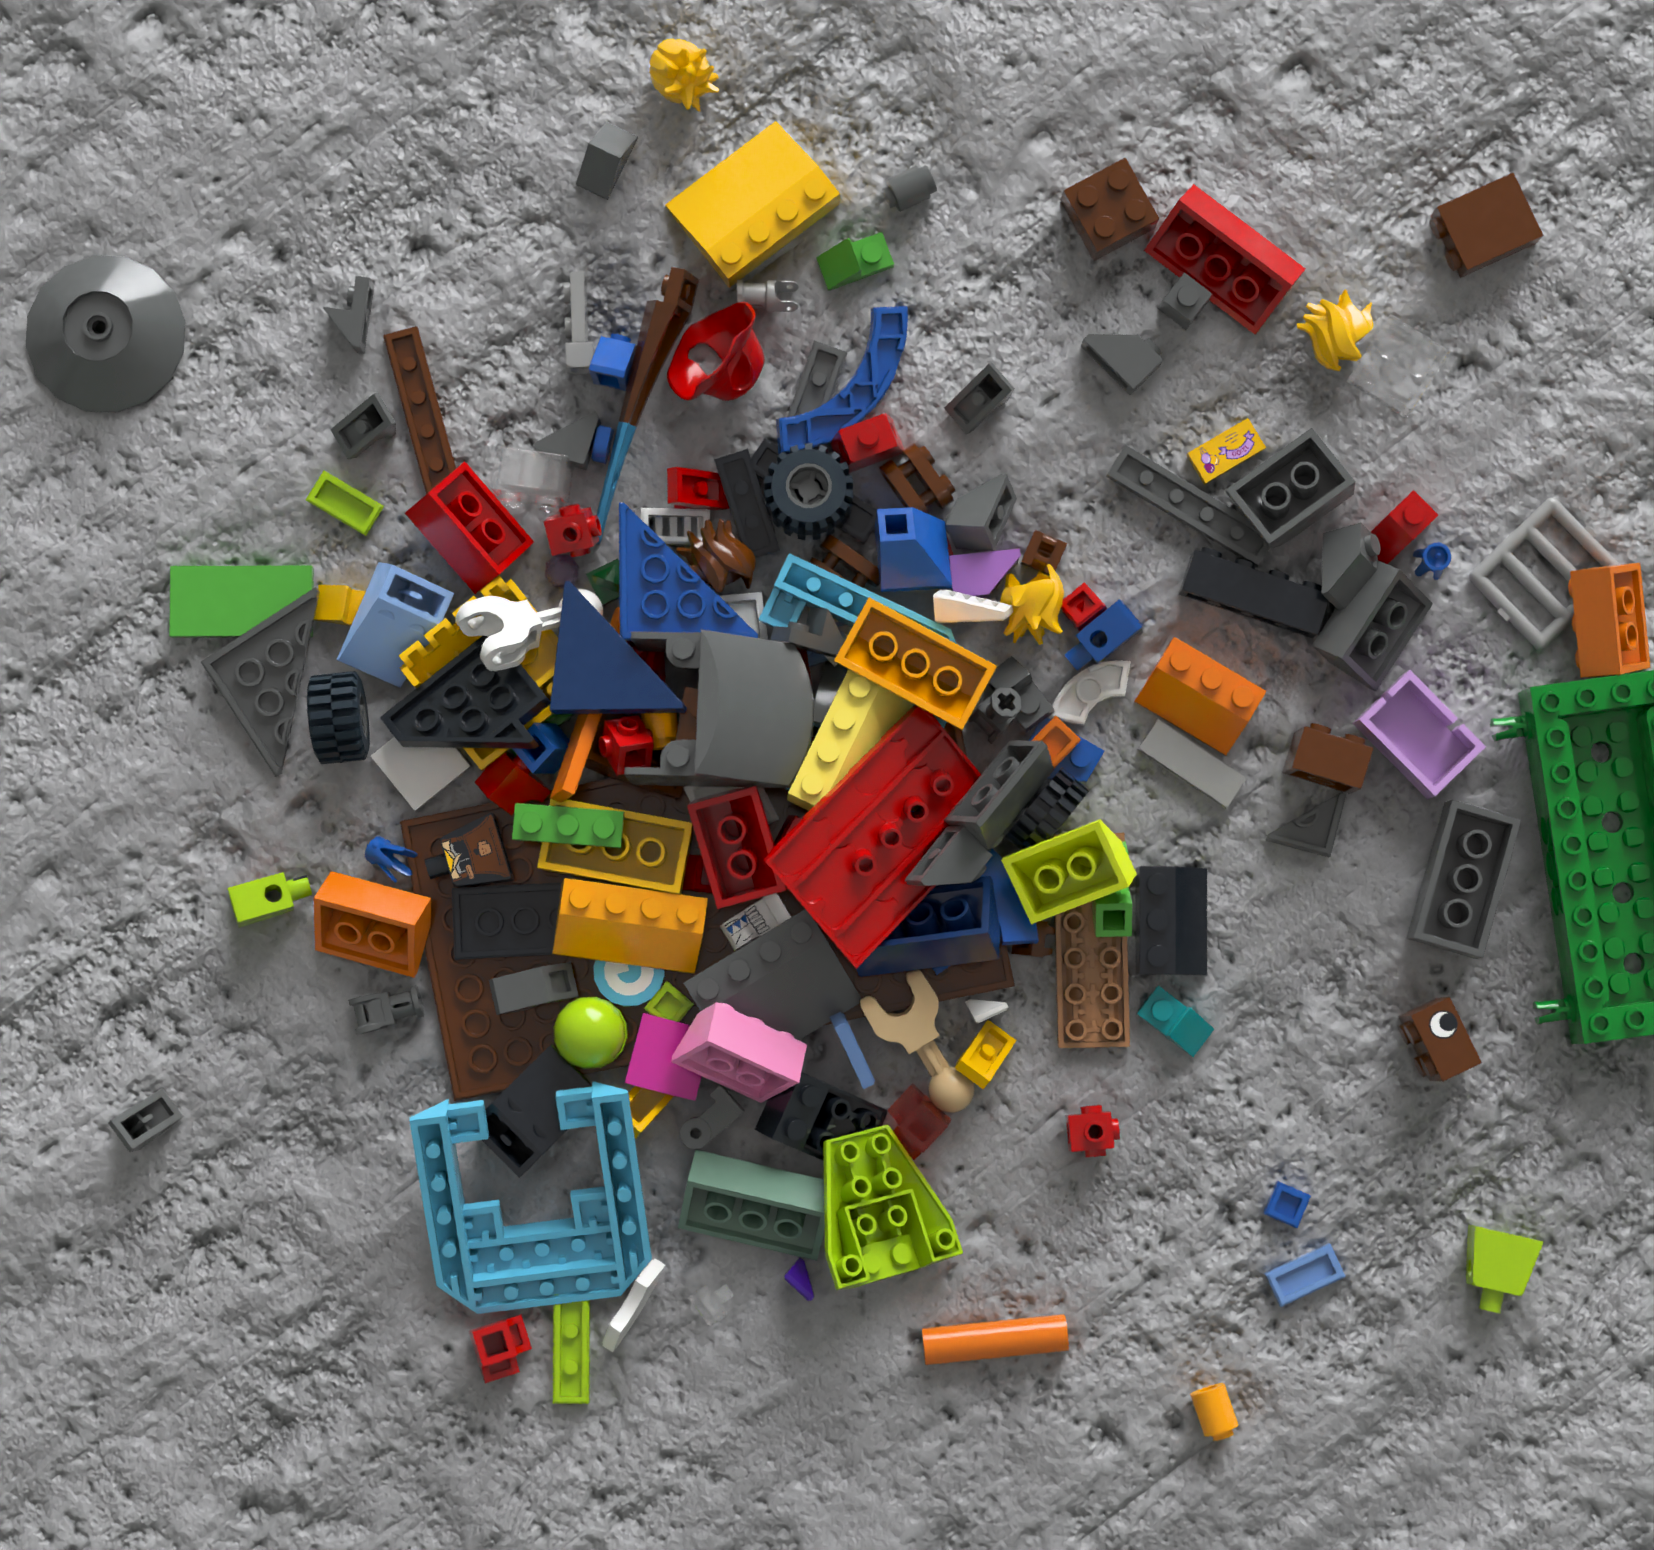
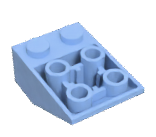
(390, 619)

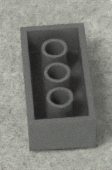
(1464, 879)

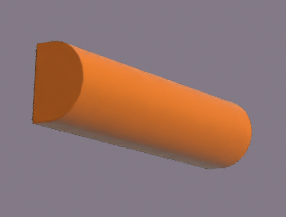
(995, 1339)

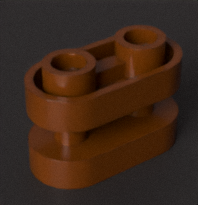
(918, 462)
(839, 552)

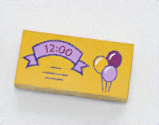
(1226, 451)

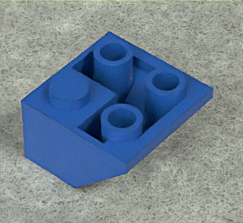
(911, 550)

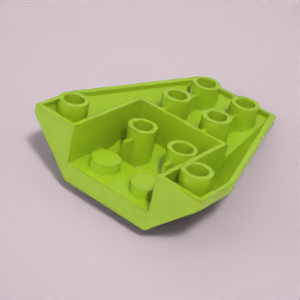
(880, 1211)

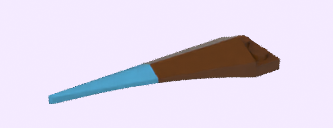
(657, 336)

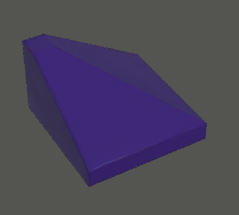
(799, 1279)

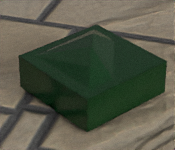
(606, 582)

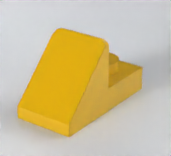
(338, 604)
(985, 1054)

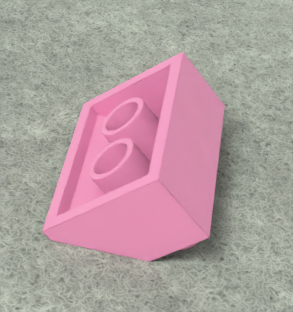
(740, 1053)

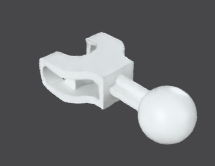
(510, 627)

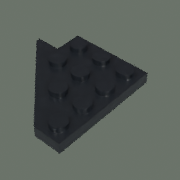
(469, 707)

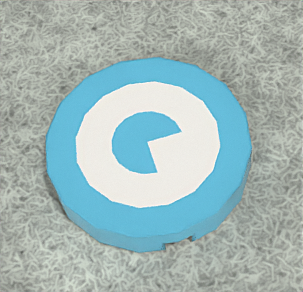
(627, 983)

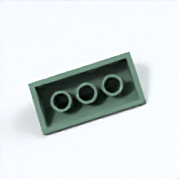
(754, 1205)

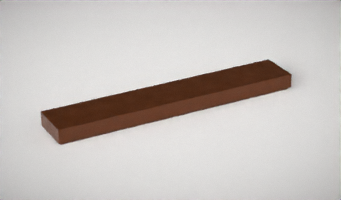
(420, 406)

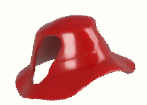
(733, 339)

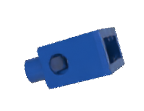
(1116, 623)

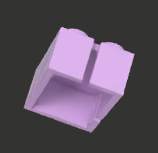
(1414, 736)

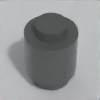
(909, 188)

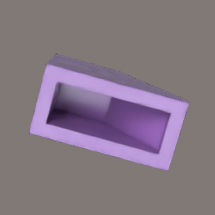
(981, 572)

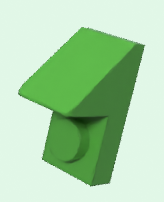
(854, 260)

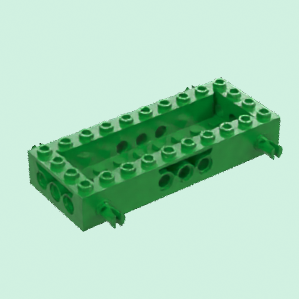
(1584, 858)

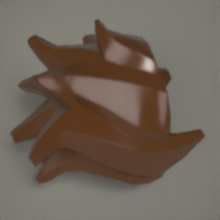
(719, 556)

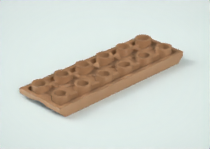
(1090, 982)

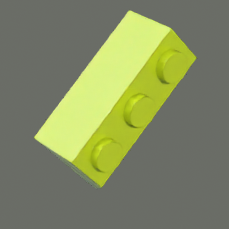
(1069, 870)

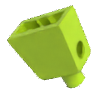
(250, 902)
(1499, 1264)

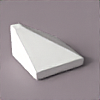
(983, 1010)

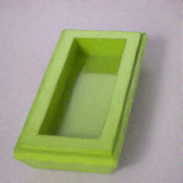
(344, 503)

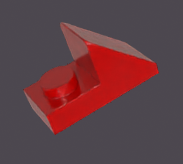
(695, 489)

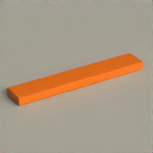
(579, 745)

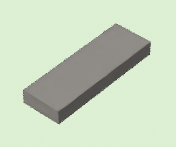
(1192, 763)

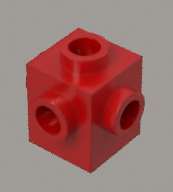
(563, 537)
(626, 743)
(1078, 1128)

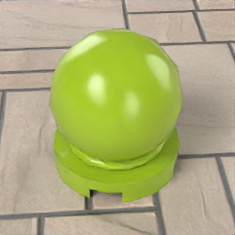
(590, 1032)

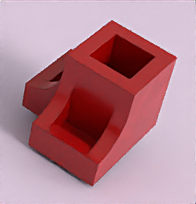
(510, 782)
(498, 1346)

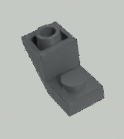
(533, 988)

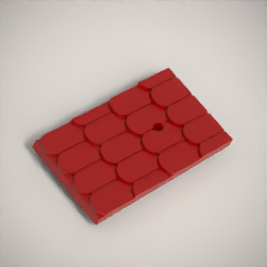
(863, 840)

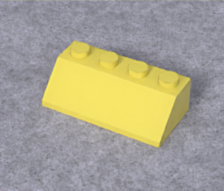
(849, 730)

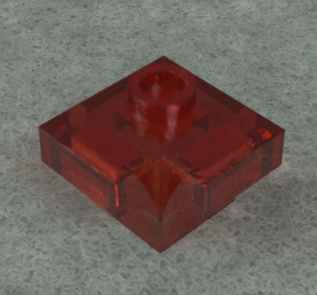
(917, 1121)

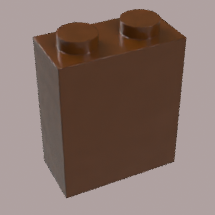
(1485, 225)

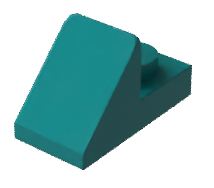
(1175, 1021)

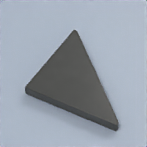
(264, 673)

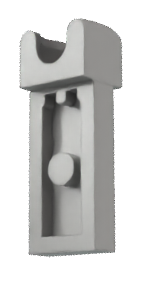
(579, 351)

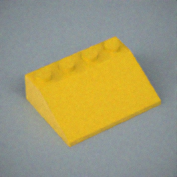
(754, 203)

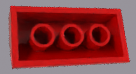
(1225, 257)

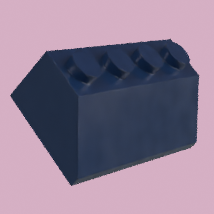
(945, 929)

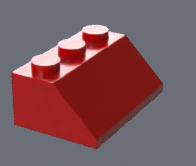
(469, 527)
(733, 845)

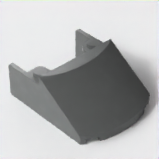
(750, 712)

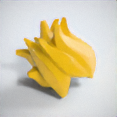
(682, 72)
(1336, 330)
(1033, 604)

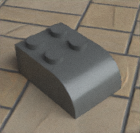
(1292, 489)

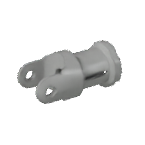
(765, 295)

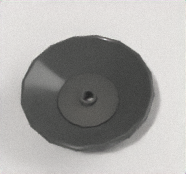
(126, 360)

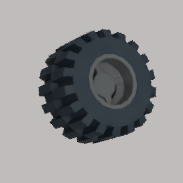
(808, 491)
(338, 717)

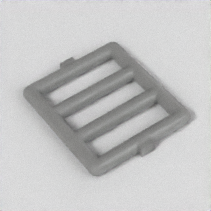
(1503, 554)

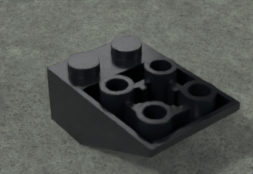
(815, 1113)
(525, 1115)

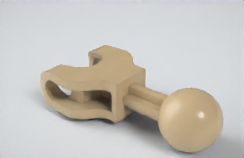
(916, 1032)

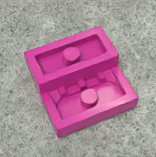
(652, 1056)

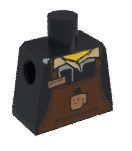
(473, 855)

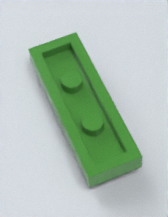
(568, 825)

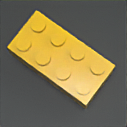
(650, 857)

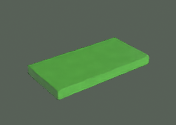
(231, 598)

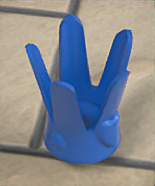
(1434, 559)
(381, 853)

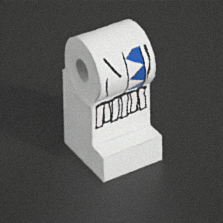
(755, 921)

